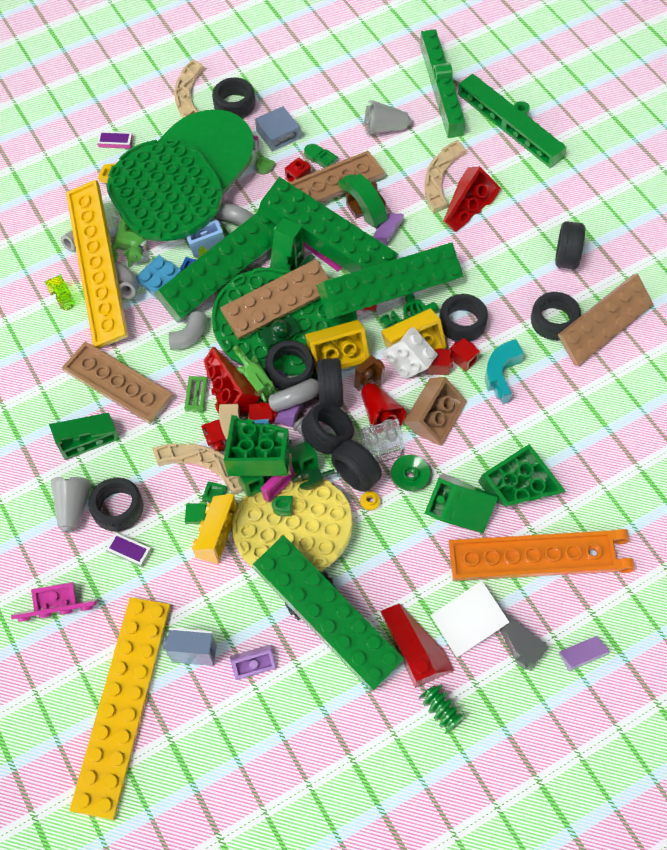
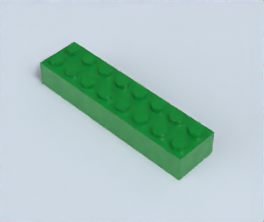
(324, 228)
(216, 266)
(389, 280)
(327, 613)

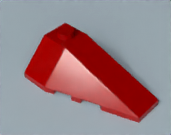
(471, 195)
(228, 383)
(421, 653)

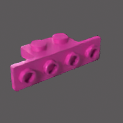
(54, 599)

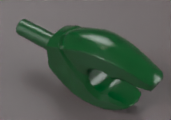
(314, 478)

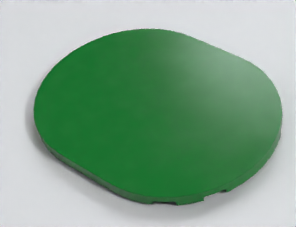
(220, 138)
(164, 190)
(308, 318)

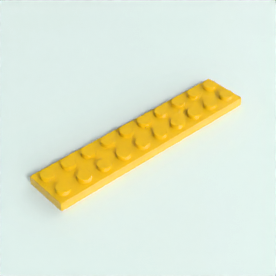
(96, 265)
(120, 710)

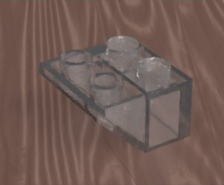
(383, 440)

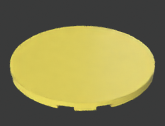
(318, 524)

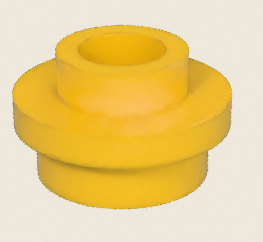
(370, 505)

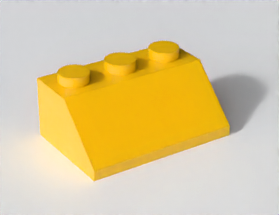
(427, 325)
(342, 342)
(215, 528)

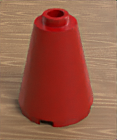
(381, 405)

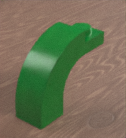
(367, 198)

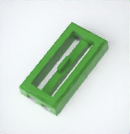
(195, 407)

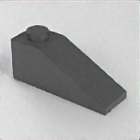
(522, 644)

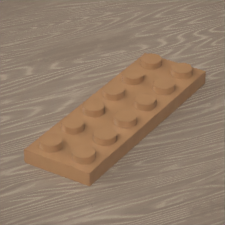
(324, 183)
(274, 300)
(605, 319)
(117, 382)

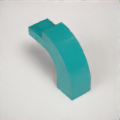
(502, 358)

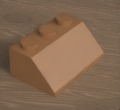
(435, 410)

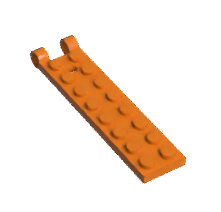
(538, 555)

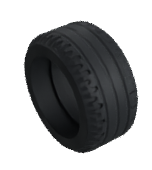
(230, 87)
(570, 245)
(553, 300)
(468, 303)
(289, 348)
(330, 381)
(332, 416)
(356, 465)
(108, 488)

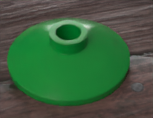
(410, 465)

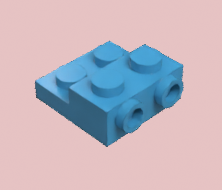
(157, 274)

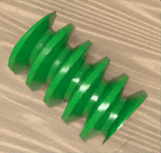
(442, 707)

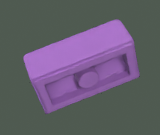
(389, 228)
(289, 415)
(583, 653)
(252, 662)

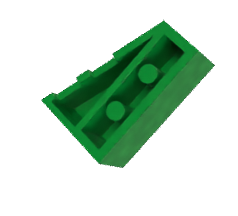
(287, 245)
(83, 434)

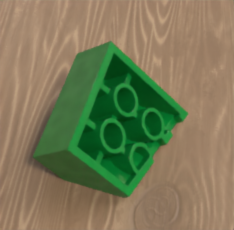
(256, 449)
(520, 479)

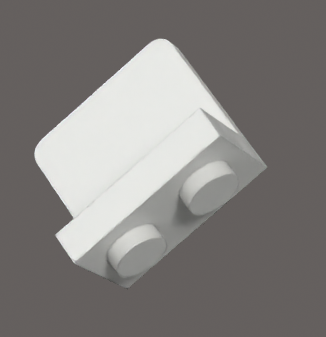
(410, 354)

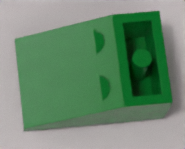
(460, 504)

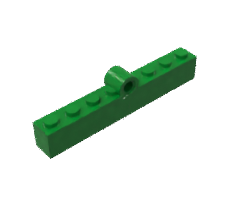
(441, 80)
(512, 120)

